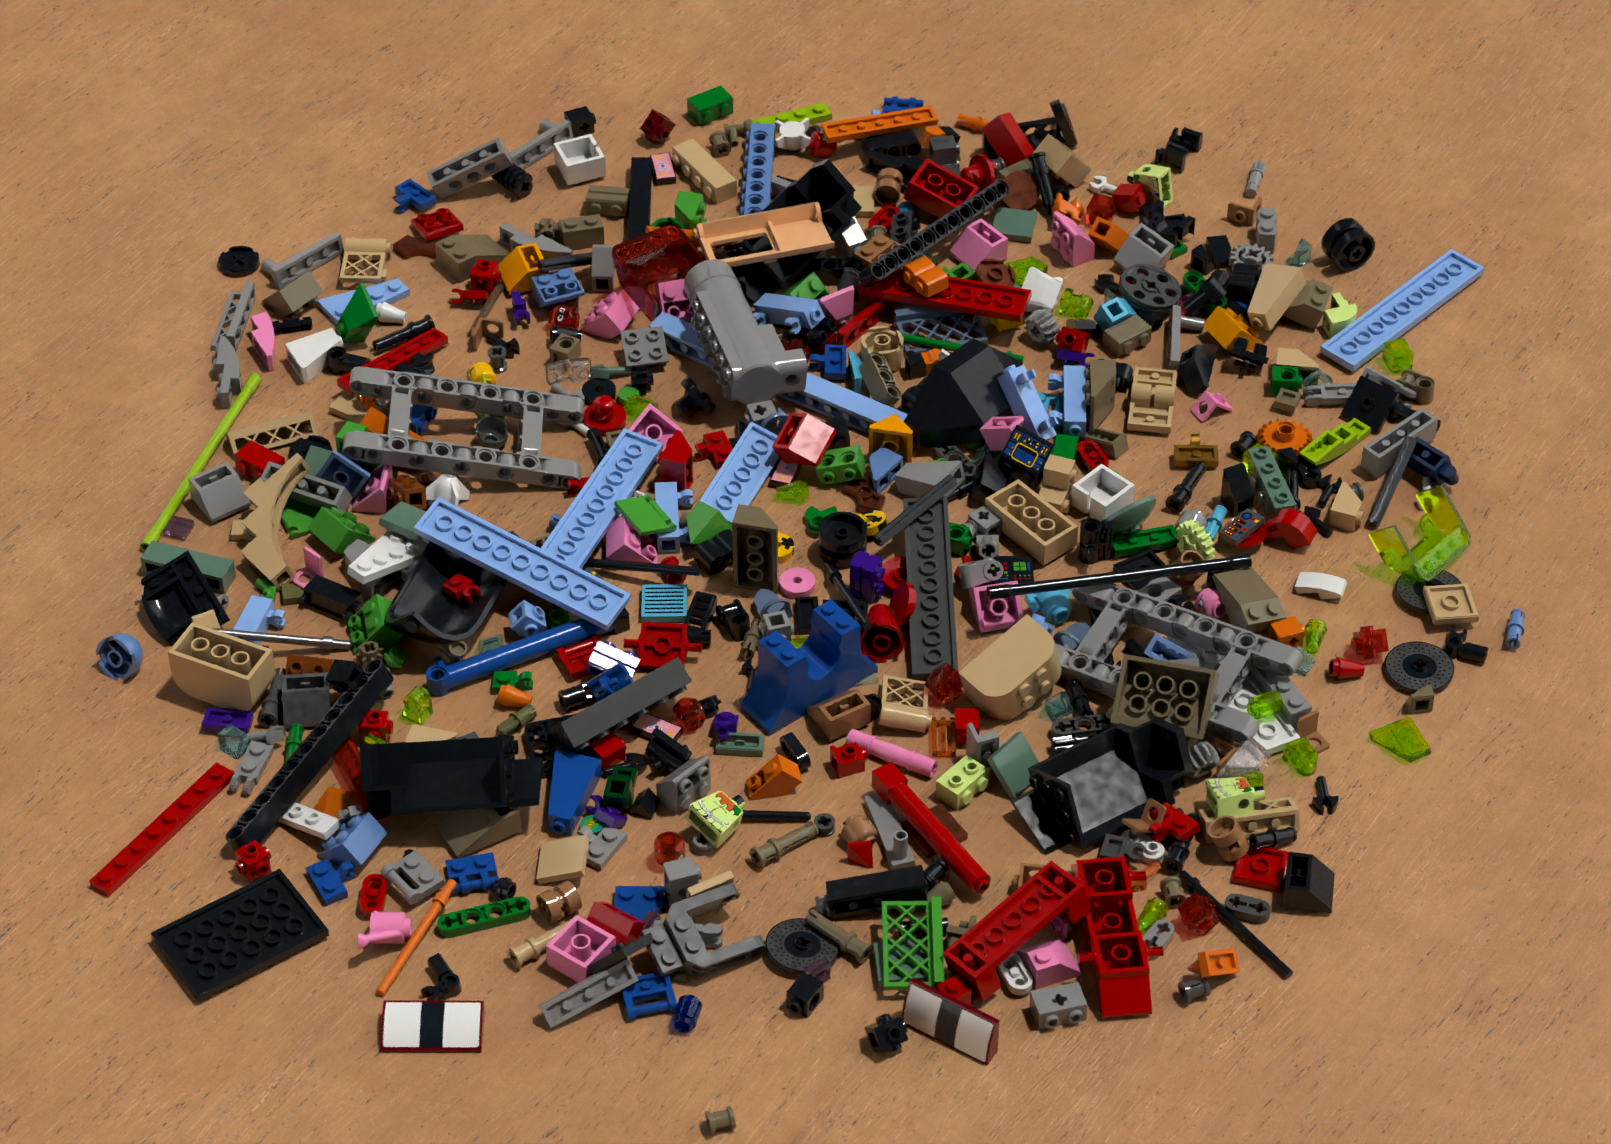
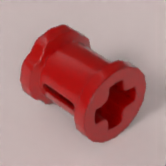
(673, 578)

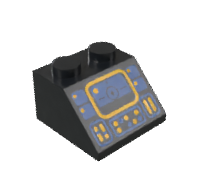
(1025, 456)

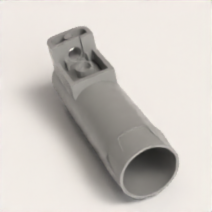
(744, 355)

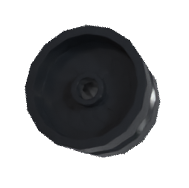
(1348, 244)
(841, 538)

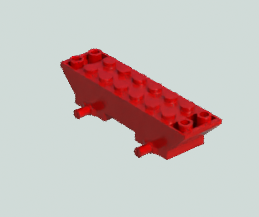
(1114, 939)

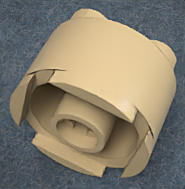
(886, 342)

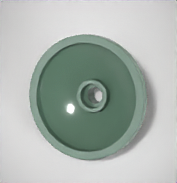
(1130, 517)

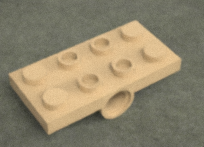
(1152, 400)

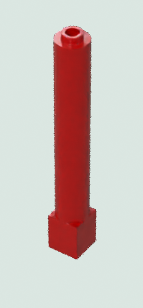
(894, 789)

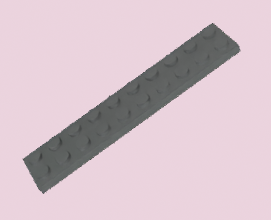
(931, 574)

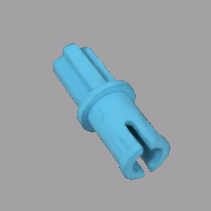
(1215, 520)

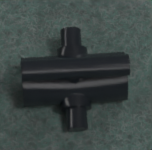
(1093, 540)
(666, 752)

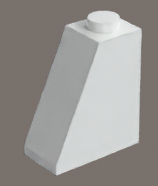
(309, 353)

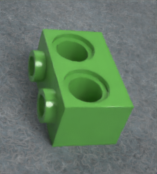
(841, 465)

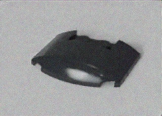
(176, 594)

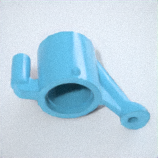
(1053, 605)

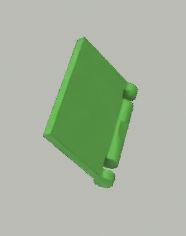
(645, 515)
(298, 517)

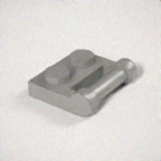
(418, 872)

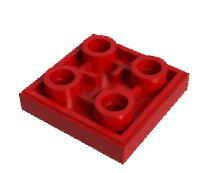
(437, 224)

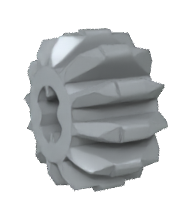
(1042, 327)
(1203, 759)

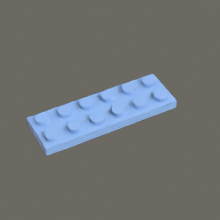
(743, 471)

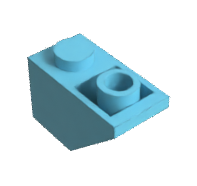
(1113, 312)

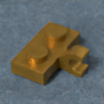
(1189, 454)

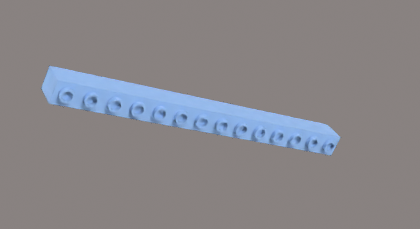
(818, 395)

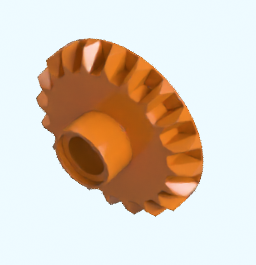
(1284, 435)

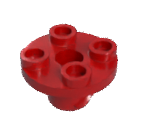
(980, 171)
(605, 415)

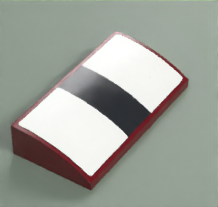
(951, 1021)
(432, 1026)

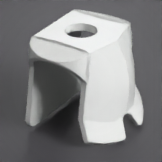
(1044, 290)

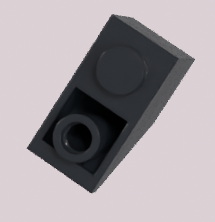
(1236, 490)

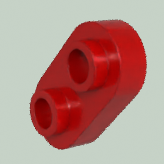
(883, 217)
(1091, 455)
(373, 894)

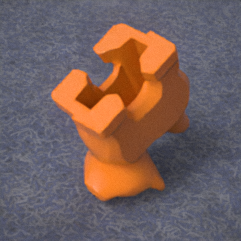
(1071, 210)

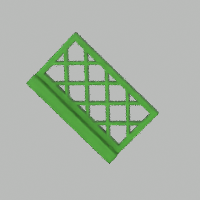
(933, 939)

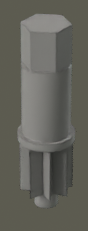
(1256, 175)

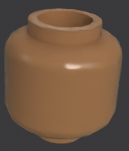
(858, 829)

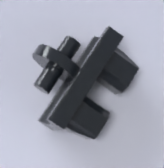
(1256, 357)
(419, 361)

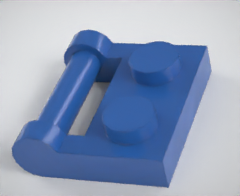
(648, 988)

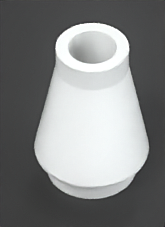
(389, 313)

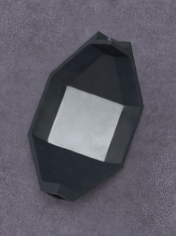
(960, 397)

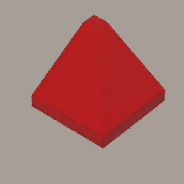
(860, 853)

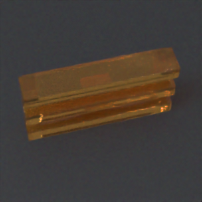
(943, 724)

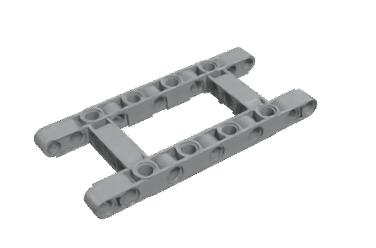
(401, 450)
(1124, 606)

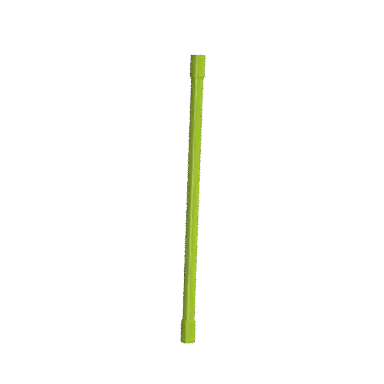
(247, 390)

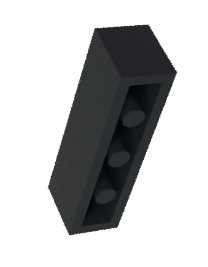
(866, 892)

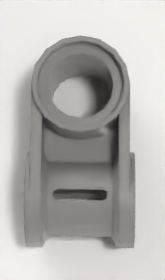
(976, 573)

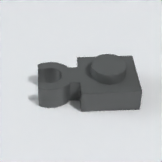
(1120, 846)

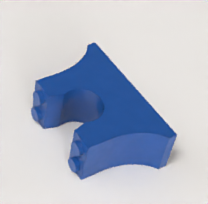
(796, 679)

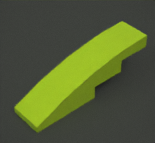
(1335, 442)

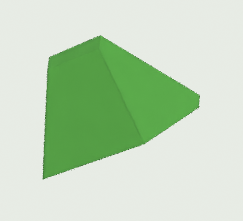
(705, 523)

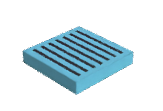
(664, 603)

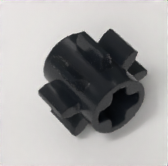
(642, 378)

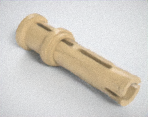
(532, 947)

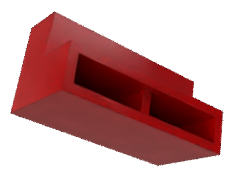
(1007, 139)

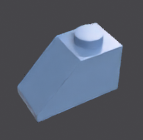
(883, 467)

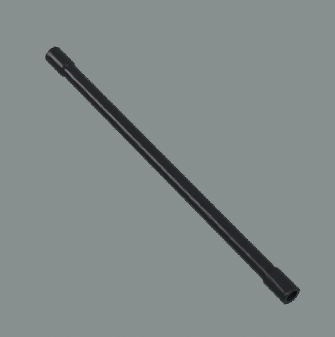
(1006, 590)

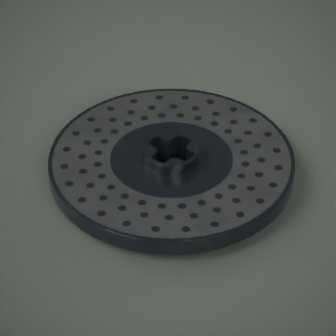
(1410, 591)
(1403, 663)
(797, 945)

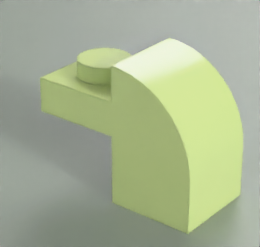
(1339, 315)

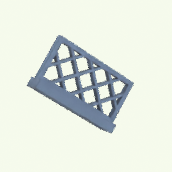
(922, 315)

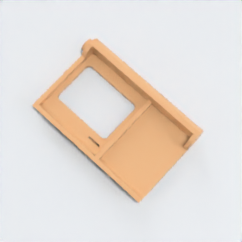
(788, 230)

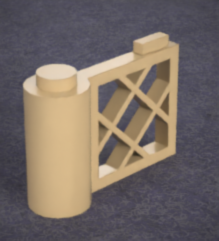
(365, 251)
(903, 714)

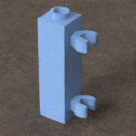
(788, 311)
(1074, 399)
(1026, 402)
(669, 499)
(259, 615)

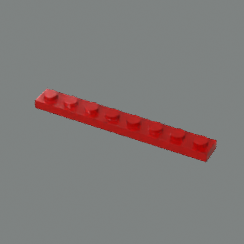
(161, 830)

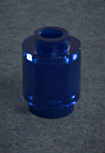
(686, 1013)

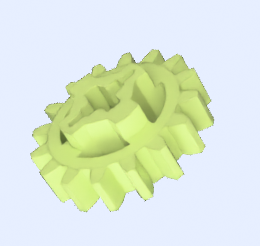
(1194, 538)

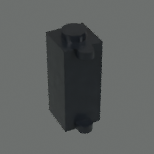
(332, 597)

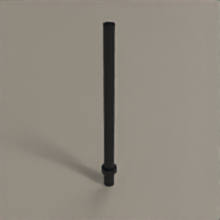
(643, 567)
(1193, 884)

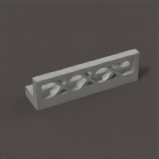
(240, 318)

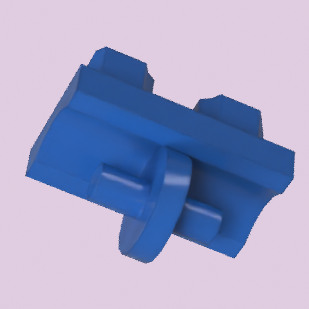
(609, 681)

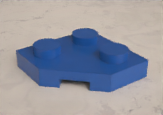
(639, 899)

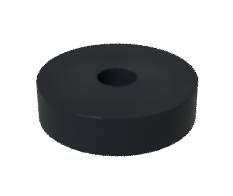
(597, 387)

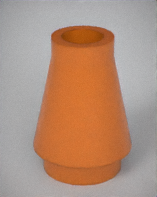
(513, 697)

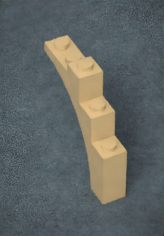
(263, 523)

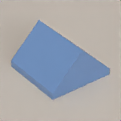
(343, 472)

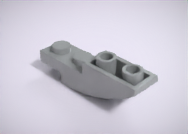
(549, 248)
(227, 372)

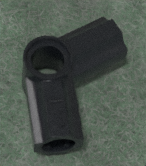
(1209, 292)

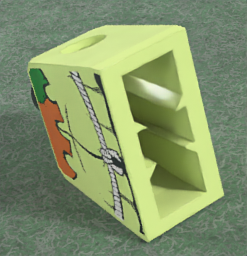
(1155, 182)
(1232, 796)
(716, 816)

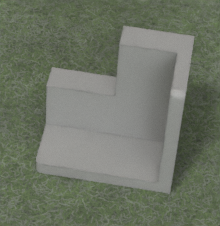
(981, 746)

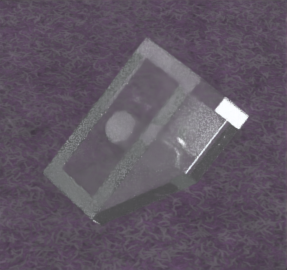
(1247, 759)

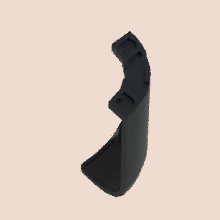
(429, 613)

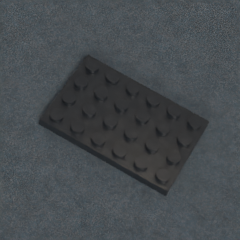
(239, 934)

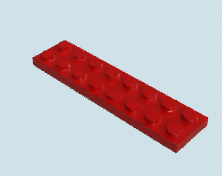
(961, 296)

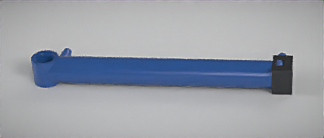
(443, 677)

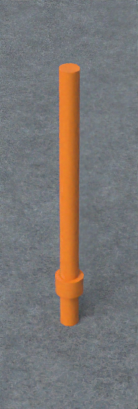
(439, 902)

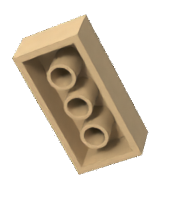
(1033, 522)

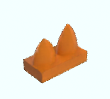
(1216, 963)

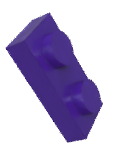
(217, 719)

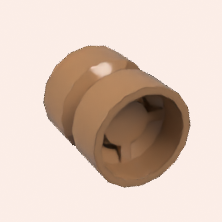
(888, 186)
(1187, 580)
(1228, 838)
(557, 902)

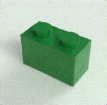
(710, 105)

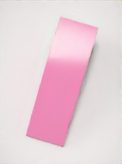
(264, 339)

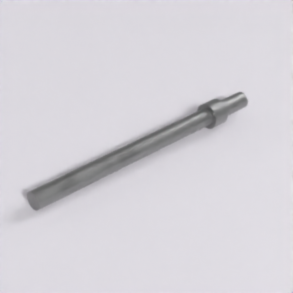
(325, 642)

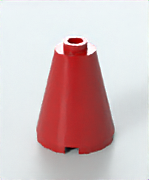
(884, 637)

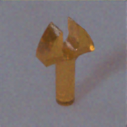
(1150, 870)

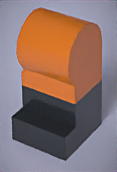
(937, 131)
(920, 364)

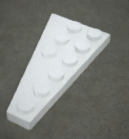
(386, 556)

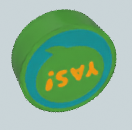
(592, 823)

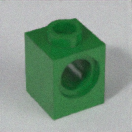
(1285, 378)
(959, 539)

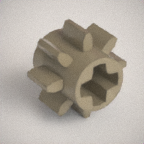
(547, 228)
(368, 652)

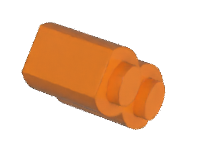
(925, 276)

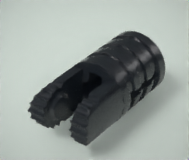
(575, 697)

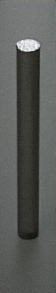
(488, 305)

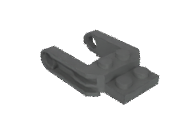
(680, 946)

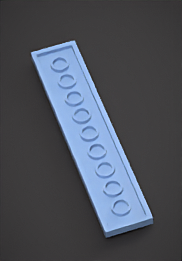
(1401, 310)
(594, 506)
(522, 563)

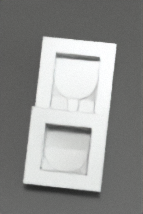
(1326, 585)

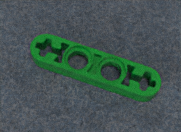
(483, 914)

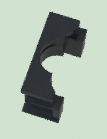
(1179, 147)
(1154, 220)

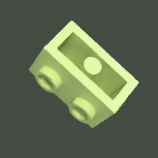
(962, 782)

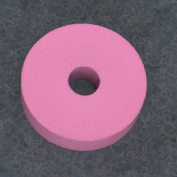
(797, 582)

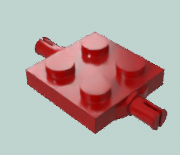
(661, 644)

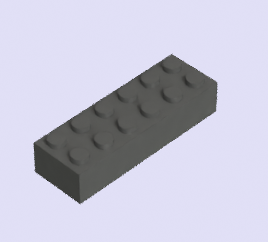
(625, 703)

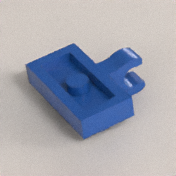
(412, 193)
(833, 362)
(330, 882)

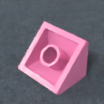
(373, 494)

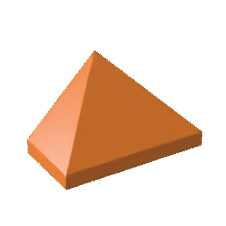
(334, 800)

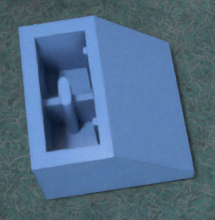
(556, 288)
(353, 840)

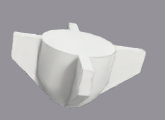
(792, 134)
(448, 488)

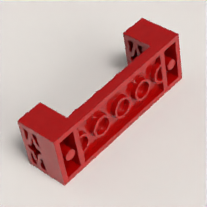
(1012, 925)

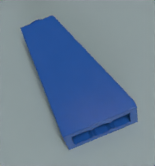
(571, 786)

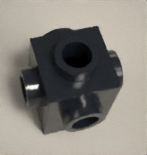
(887, 1033)

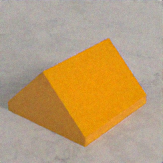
(893, 435)

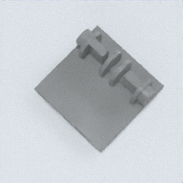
(644, 346)

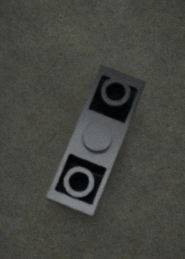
(1197, 367)

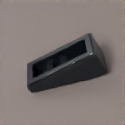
(703, 602)

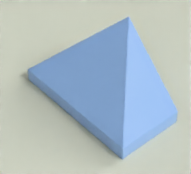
(1165, 650)

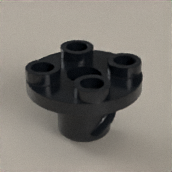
(693, 399)

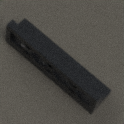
(1024, 126)

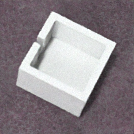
(579, 159)
(1102, 493)

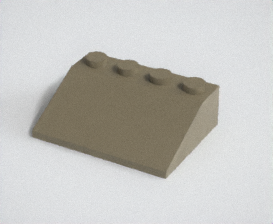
(1165, 691)

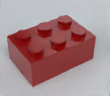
(938, 189)

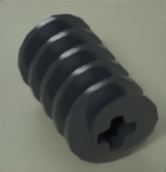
(515, 180)

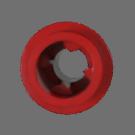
(1344, 668)

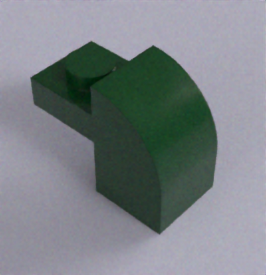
(621, 787)

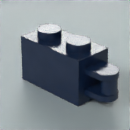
(1432, 464)

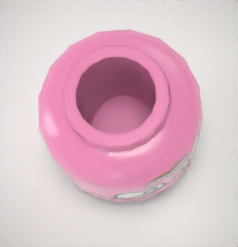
(1210, 603)

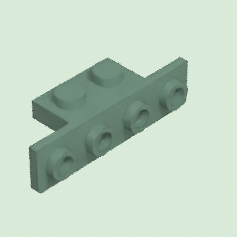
(1269, 481)

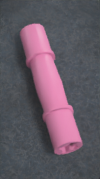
(890, 752)

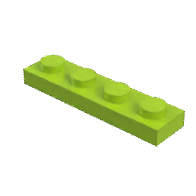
(815, 113)

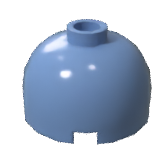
(119, 655)

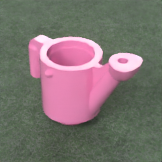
(387, 929)

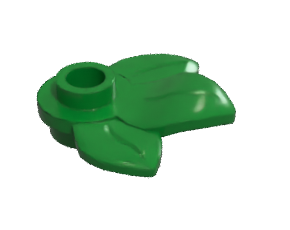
(815, 516)

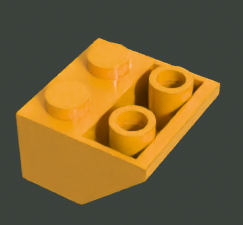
(520, 267)
(1227, 326)

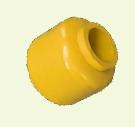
(479, 369)

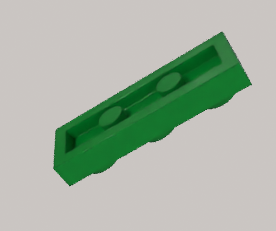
(1143, 540)

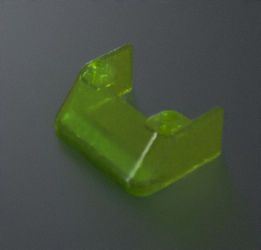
(1442, 542)

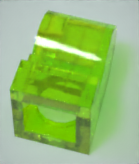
(1075, 305)
(417, 702)
(1302, 755)

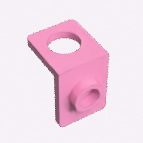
(1212, 401)
(313, 566)

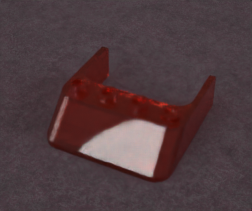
(653, 259)

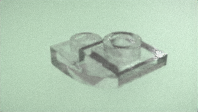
(573, 369)

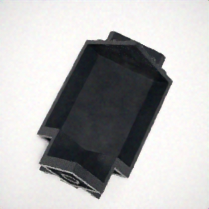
(819, 184)
(448, 775)
(1100, 781)

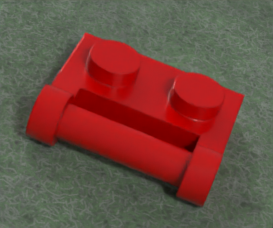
(576, 657)

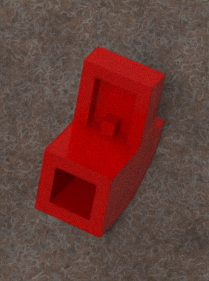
(1293, 526)

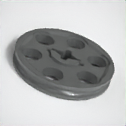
(1149, 288)

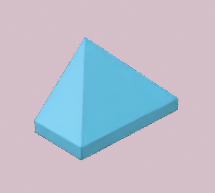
(856, 377)

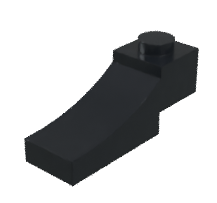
(905, 165)

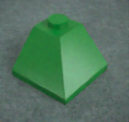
(357, 317)

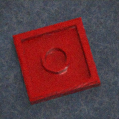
(1261, 869)

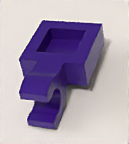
(519, 308)
(1069, 357)
(725, 723)
(609, 815)

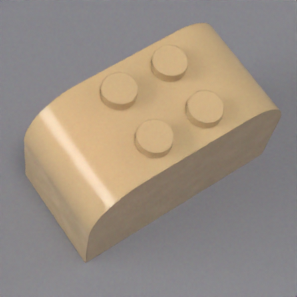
(221, 668)
(1013, 671)

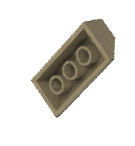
(754, 550)

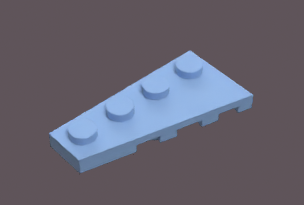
(387, 292)

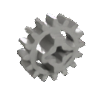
(1249, 254)

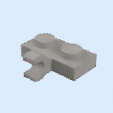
(602, 846)

